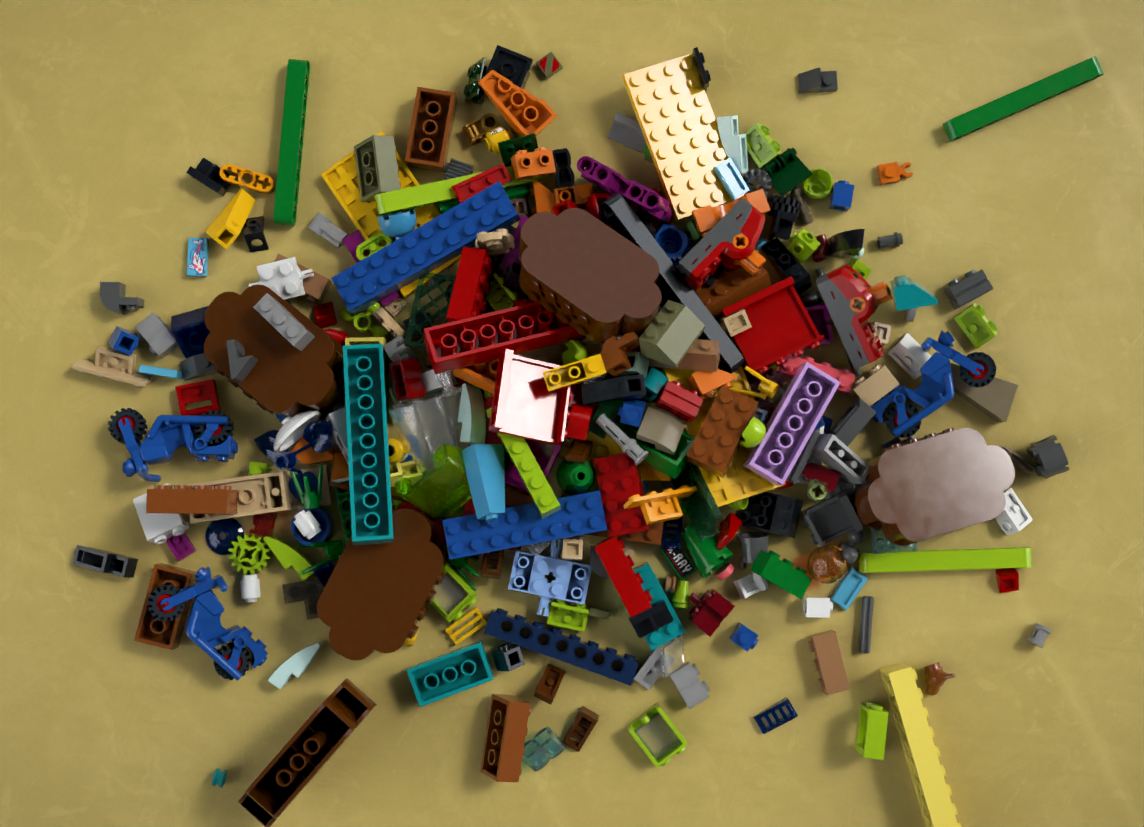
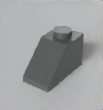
(196, 367)

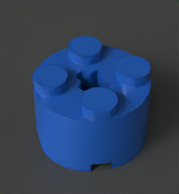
(326, 525)

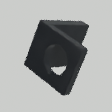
(255, 230)

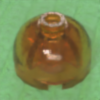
(827, 564)

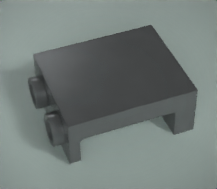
(831, 519)

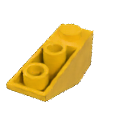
(232, 219)
(574, 372)

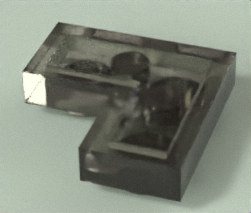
(306, 591)

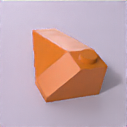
(516, 105)

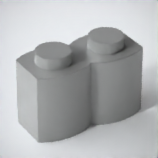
(157, 335)
(689, 685)

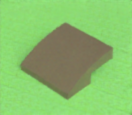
(661, 429)

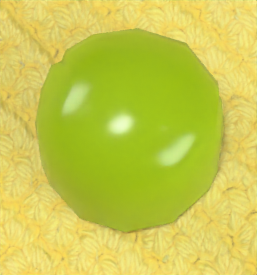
(818, 184)
(575, 352)
(753, 433)

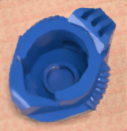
(673, 242)

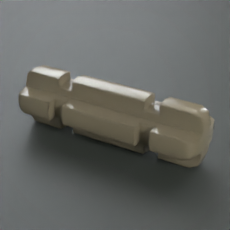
(806, 217)
(1019, 461)

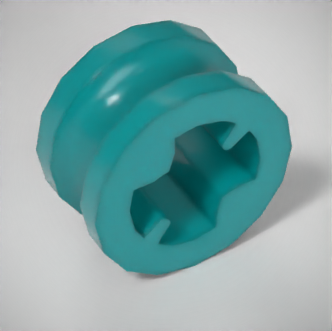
(219, 777)

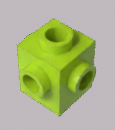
(802, 245)

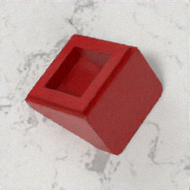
(325, 315)
(1007, 579)

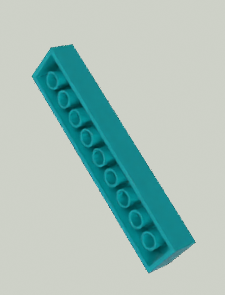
(367, 444)

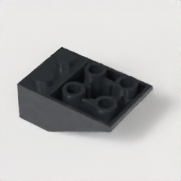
(772, 513)

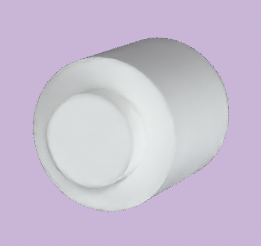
(307, 524)
(250, 587)

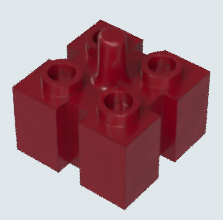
(709, 610)

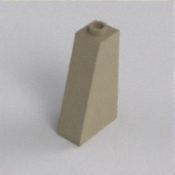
(991, 399)

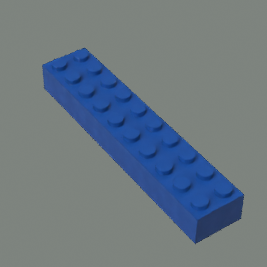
(424, 248)

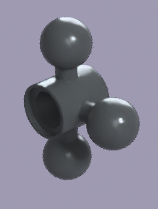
(850, 553)

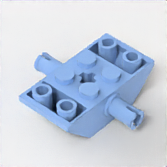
(530, 571)

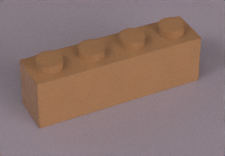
(702, 356)

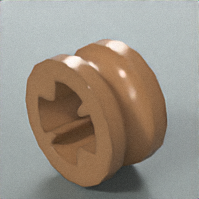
(670, 584)

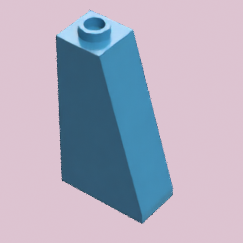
(486, 479)

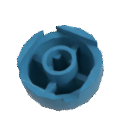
(398, 223)

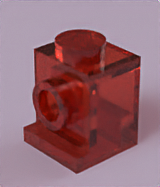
(264, 524)

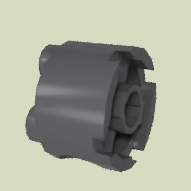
(1048, 457)

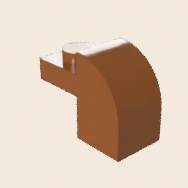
(615, 352)

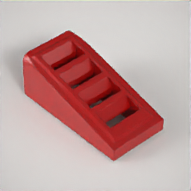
(728, 529)

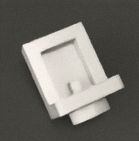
(750, 585)

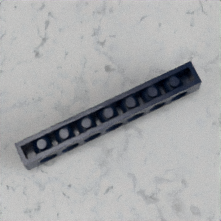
(624, 674)

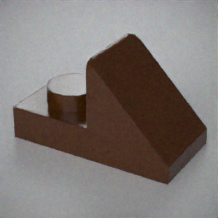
(549, 684)

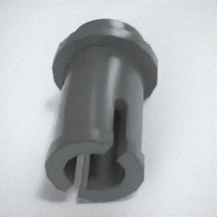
(890, 240)

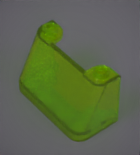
(442, 488)

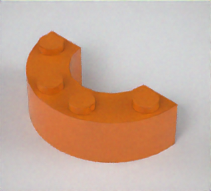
(708, 216)

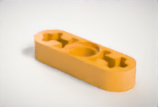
(251, 186)

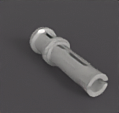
(628, 445)

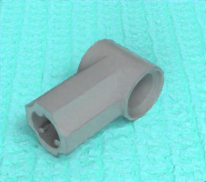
(324, 228)

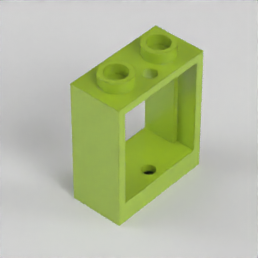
(872, 731)

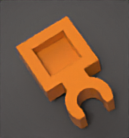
(891, 172)

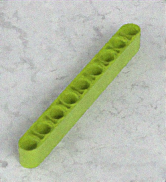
(431, 193)
(945, 560)

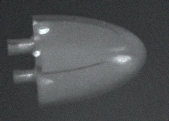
(429, 422)

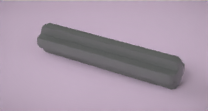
(797, 470)
(866, 624)

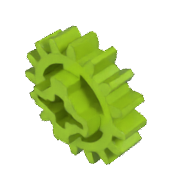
(245, 547)

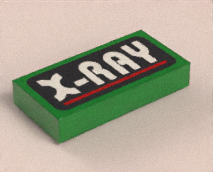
(679, 561)

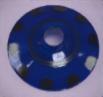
(230, 527)

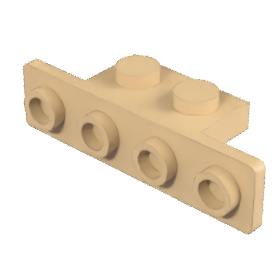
(113, 365)

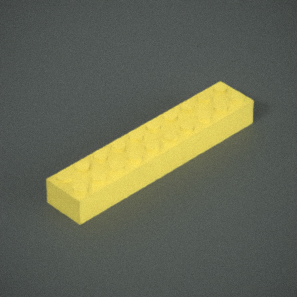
(919, 746)

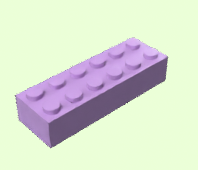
(792, 423)

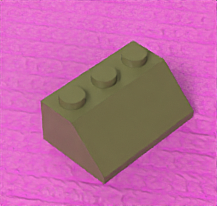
(376, 166)
(671, 334)

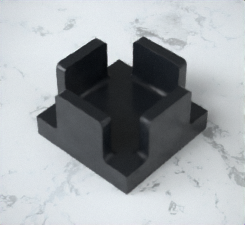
(511, 65)

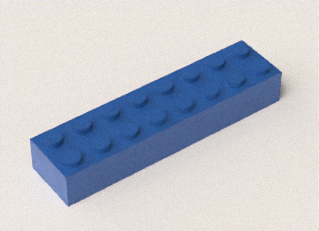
(524, 526)

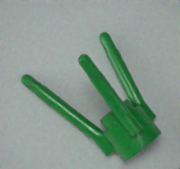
(309, 498)
(331, 548)
(460, 563)

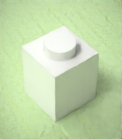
(817, 606)

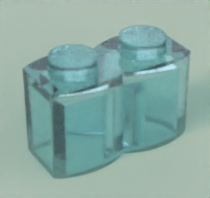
(542, 748)

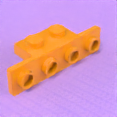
(660, 506)

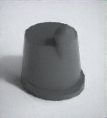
(751, 545)

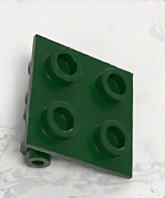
(475, 74)
(509, 147)
(786, 171)

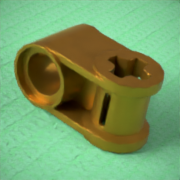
(480, 128)

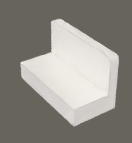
(909, 355)

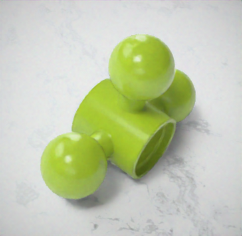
(377, 331)

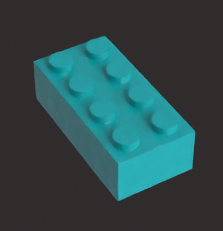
(669, 630)
(450, 673)

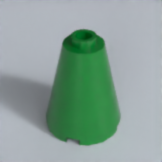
(567, 476)
(705, 552)

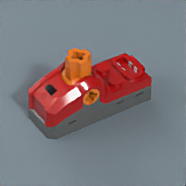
(727, 243)
(841, 293)

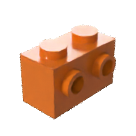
(533, 164)

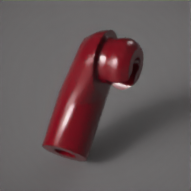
(823, 249)

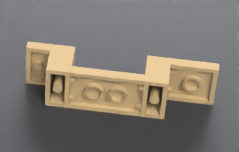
(261, 495)

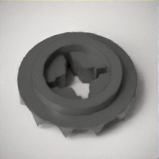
(763, 180)

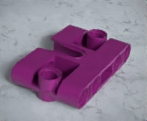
(632, 191)

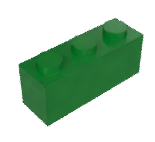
(781, 573)

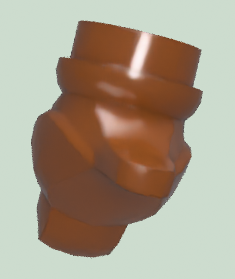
(935, 678)

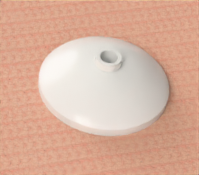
(293, 429)

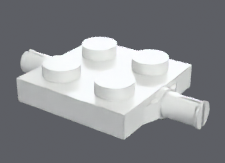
(283, 277)

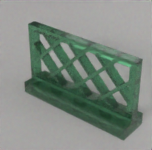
(418, 295)
(701, 504)

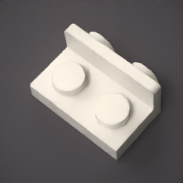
(1014, 515)

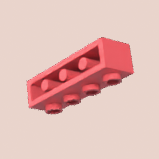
(842, 375)

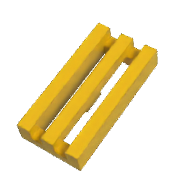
(452, 635)

